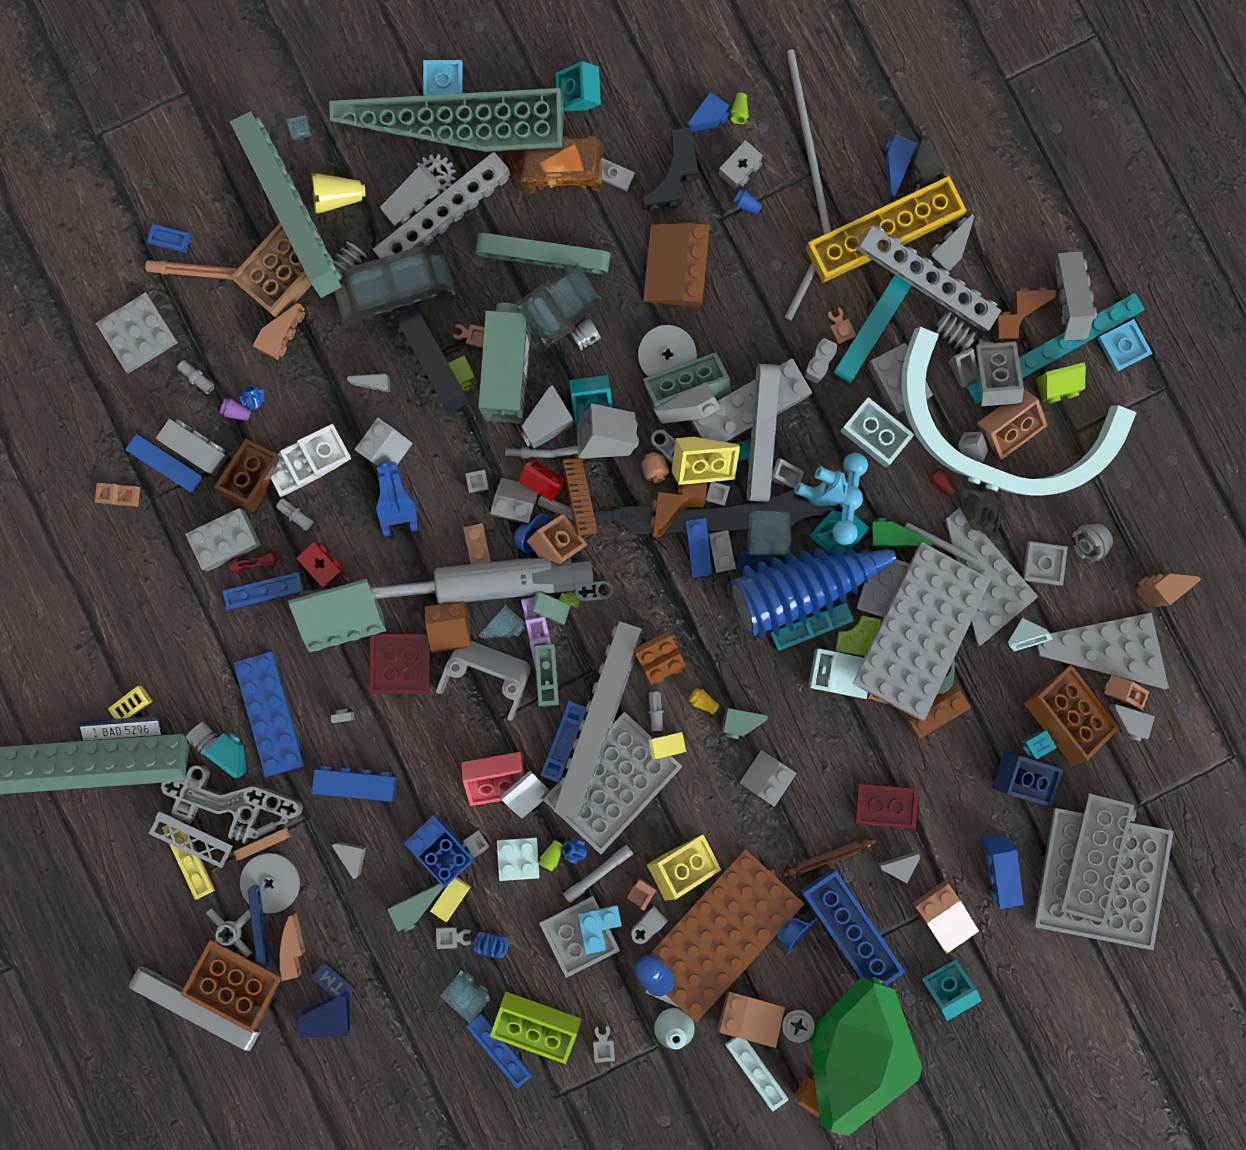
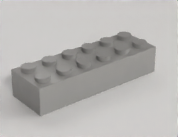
(737, 408)

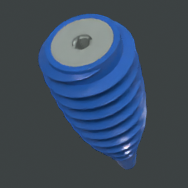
(801, 586)

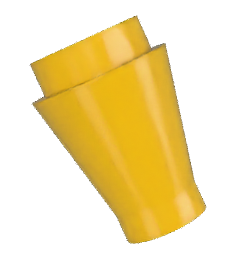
(702, 700)

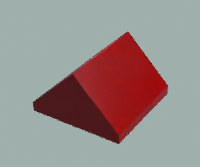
(541, 480)

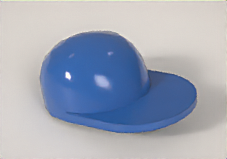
(525, 531)
(654, 975)

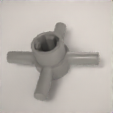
(234, 927)

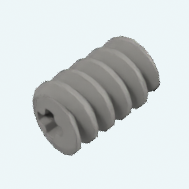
(348, 257)
(955, 332)

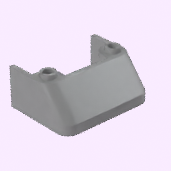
(511, 669)

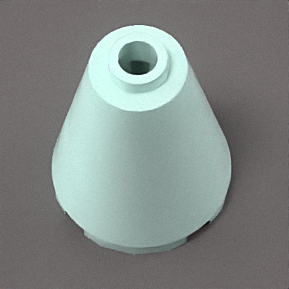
(674, 1028)

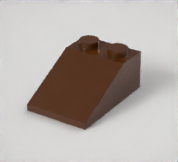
(247, 475)

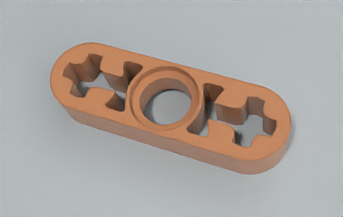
(261, 844)

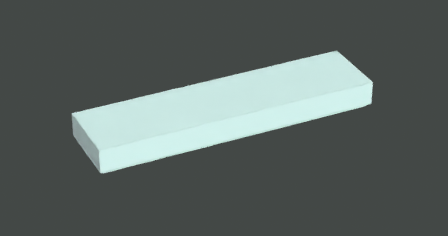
(757, 1072)

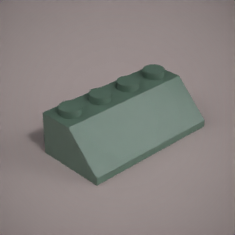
(680, 379)

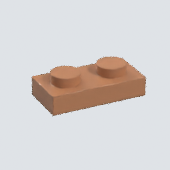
(477, 544)

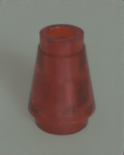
(942, 481)

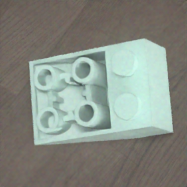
(835, 673)

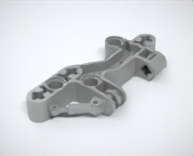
(196, 795)

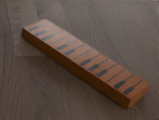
(579, 497)

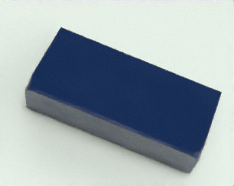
(746, 559)

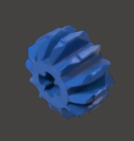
(491, 944)

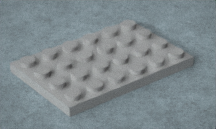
(621, 786)

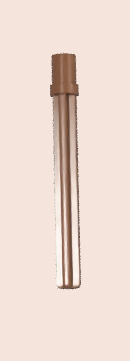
(166, 267)

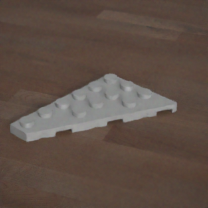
(1007, 590)
(1114, 647)

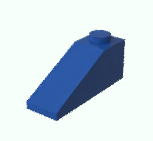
(896, 161)
(698, 546)

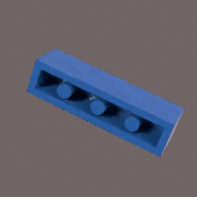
(354, 784)

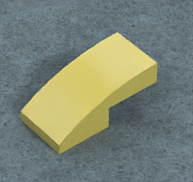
(667, 745)
(450, 899)

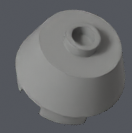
(1092, 541)

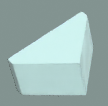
(1027, 635)

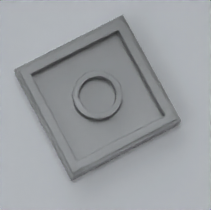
(1045, 563)

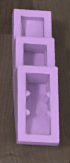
(536, 626)

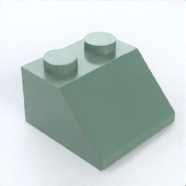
(740, 722)

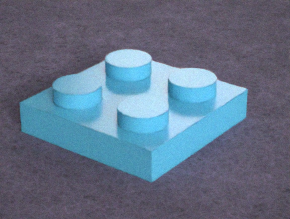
(442, 77)
(1124, 345)

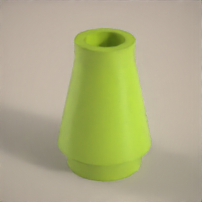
(739, 110)
(551, 856)

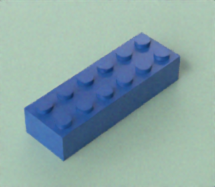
(851, 928)

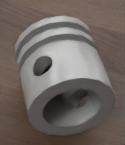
(585, 334)
(201, 737)

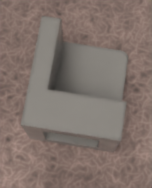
(973, 446)

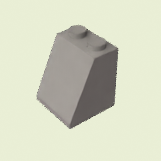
(546, 420)
(606, 432)

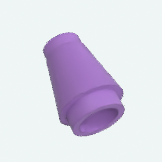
(233, 409)

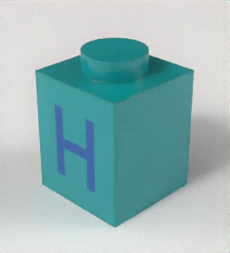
(1038, 745)

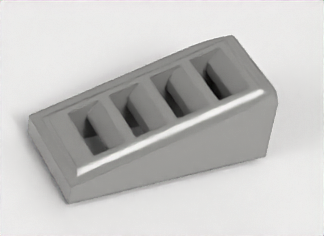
(373, 381)

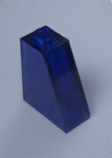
(325, 1019)

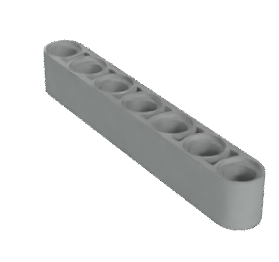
(763, 432)
(168, 995)

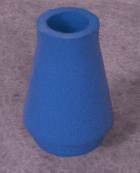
(747, 202)

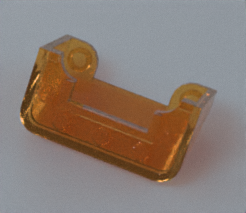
(573, 164)

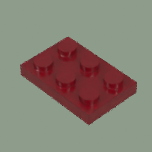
(886, 806)

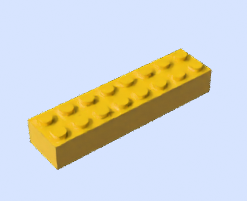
(903, 219)

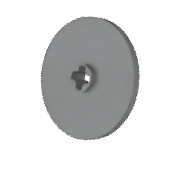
(657, 341)
(278, 869)

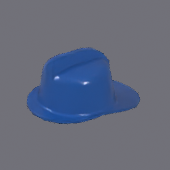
(793, 932)

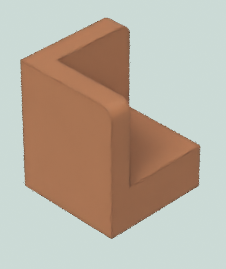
(641, 893)

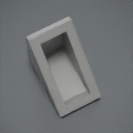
(965, 367)
(786, 474)
(351, 856)
(901, 867)

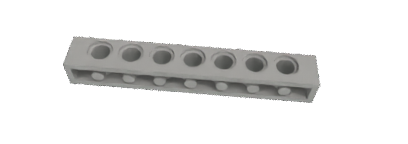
(399, 238)
(868, 246)

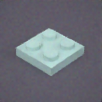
(518, 859)

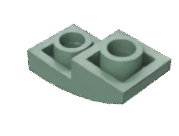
(550, 608)

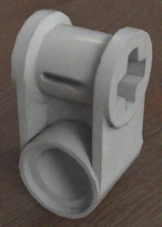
(666, 448)
(650, 922)

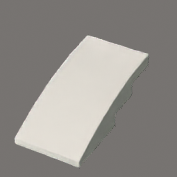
(309, 460)

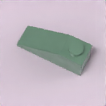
(546, 675)
(411, 909)

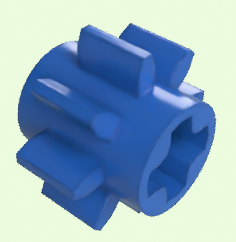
(252, 397)
(574, 850)

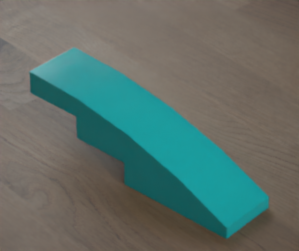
(828, 621)

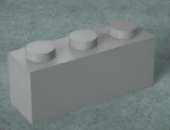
(411, 196)

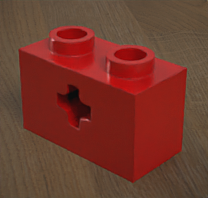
(310, 560)

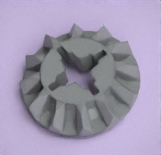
(801, 1034)

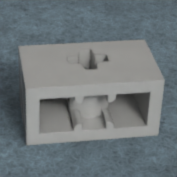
(746, 155)

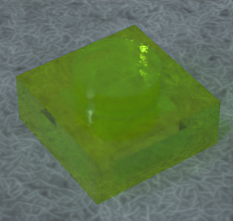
(570, 599)

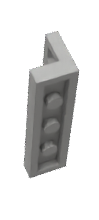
(191, 831)

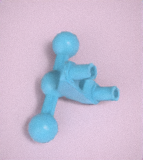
(838, 491)

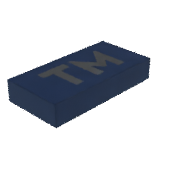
(331, 980)

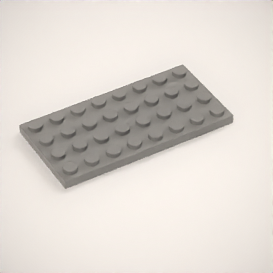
(921, 631)

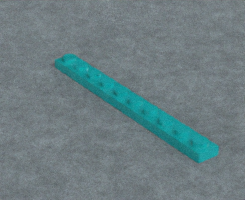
(1059, 347)

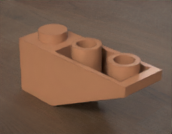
(275, 335)

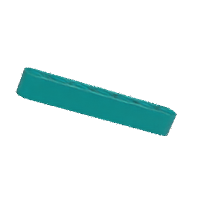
(873, 328)

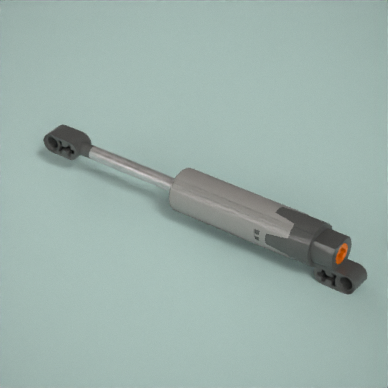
(500, 581)

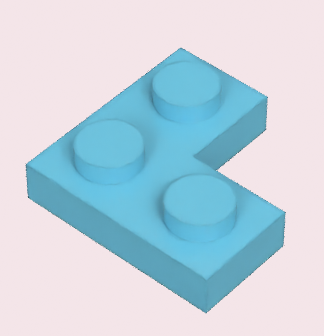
(593, 923)

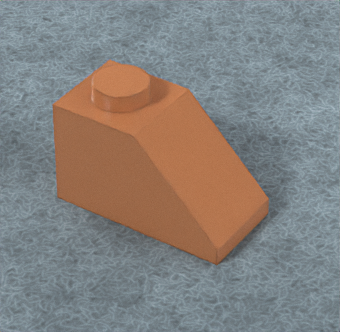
(1126, 692)

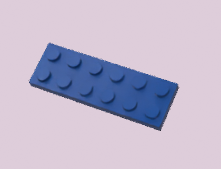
(269, 714)

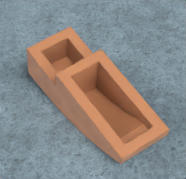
(291, 948)

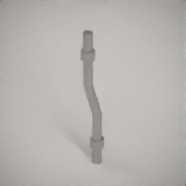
(525, 452)

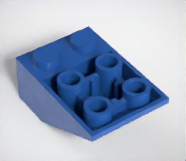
(439, 850)

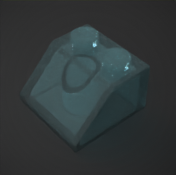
(769, 533)
(504, 625)
(465, 996)

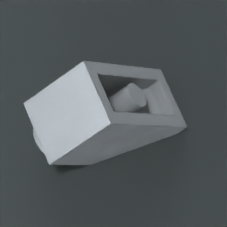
(1133, 722)

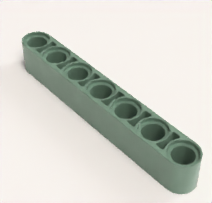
(541, 253)

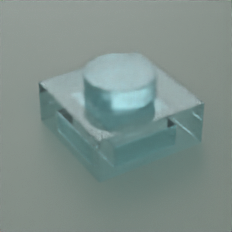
(299, 127)

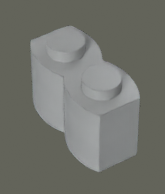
(821, 358)

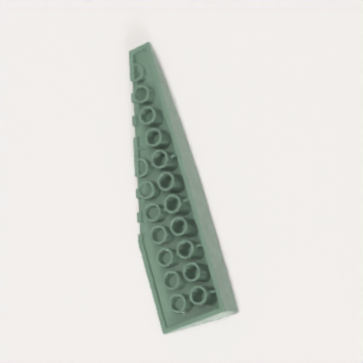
(464, 120)

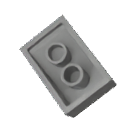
(999, 374)

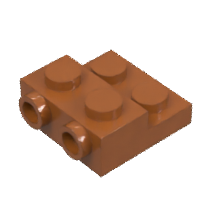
(660, 658)

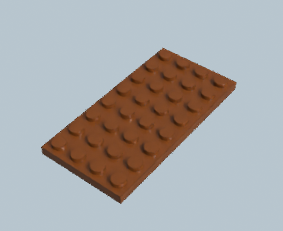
(724, 932)

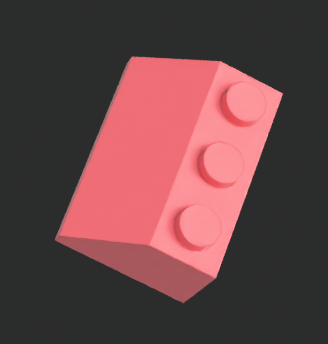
(491, 777)

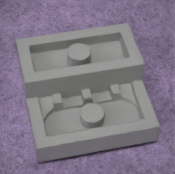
(525, 794)

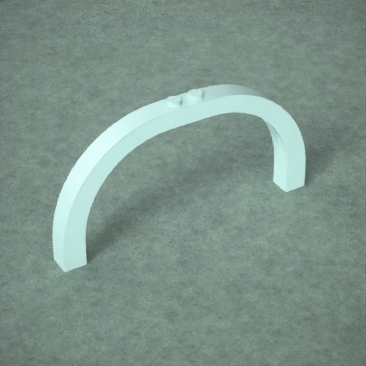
(914, 398)

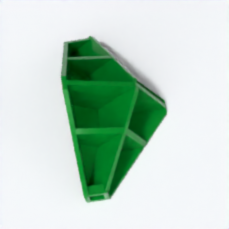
(862, 1056)

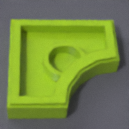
(859, 638)

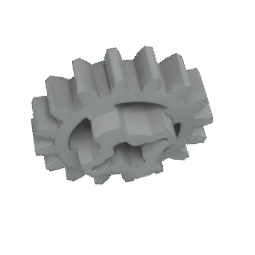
(435, 168)

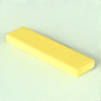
(190, 865)

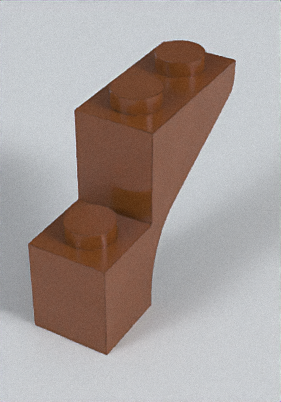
(1023, 303)
(670, 505)

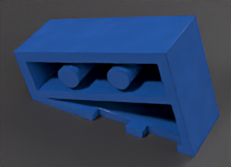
(1003, 871)

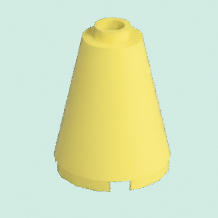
(335, 192)

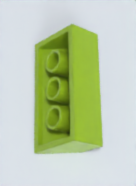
(535, 1027)

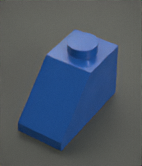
(709, 114)

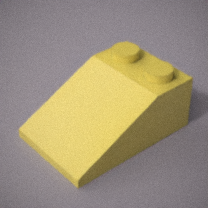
(704, 460)
(684, 868)

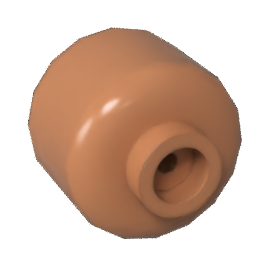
(654, 467)

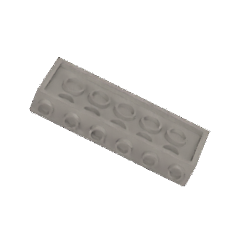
(1098, 858)

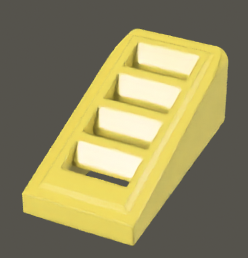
(142, 694)

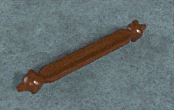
(829, 857)

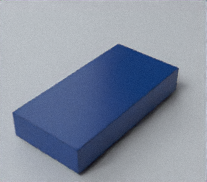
(168, 238)

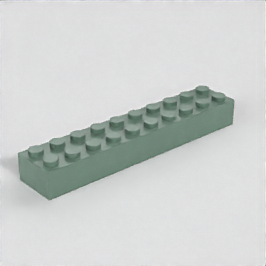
(287, 204)
(93, 763)

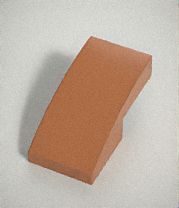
(117, 494)

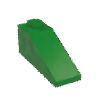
(893, 535)

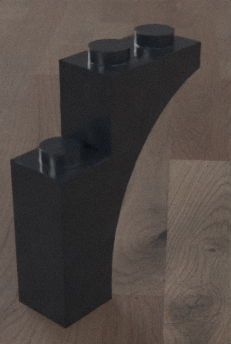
(682, 168)

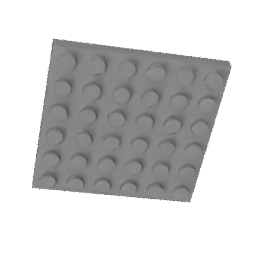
(1138, 894)

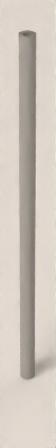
(808, 141)

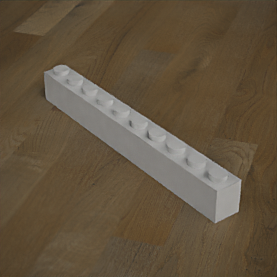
(599, 720)

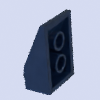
(1027, 778)

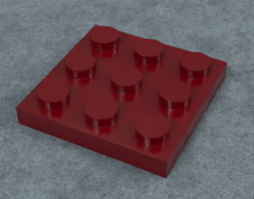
(400, 664)

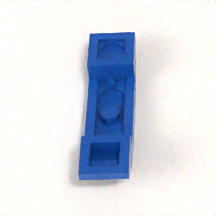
(563, 741)

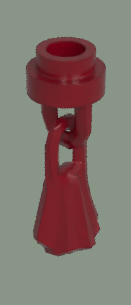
(266, 558)

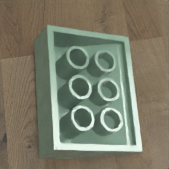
(337, 615)

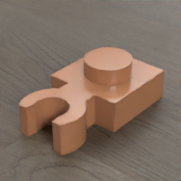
(841, 329)
(474, 335)

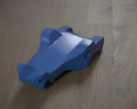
(394, 502)

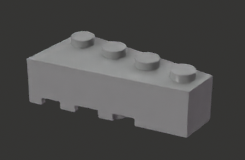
(1074, 295)

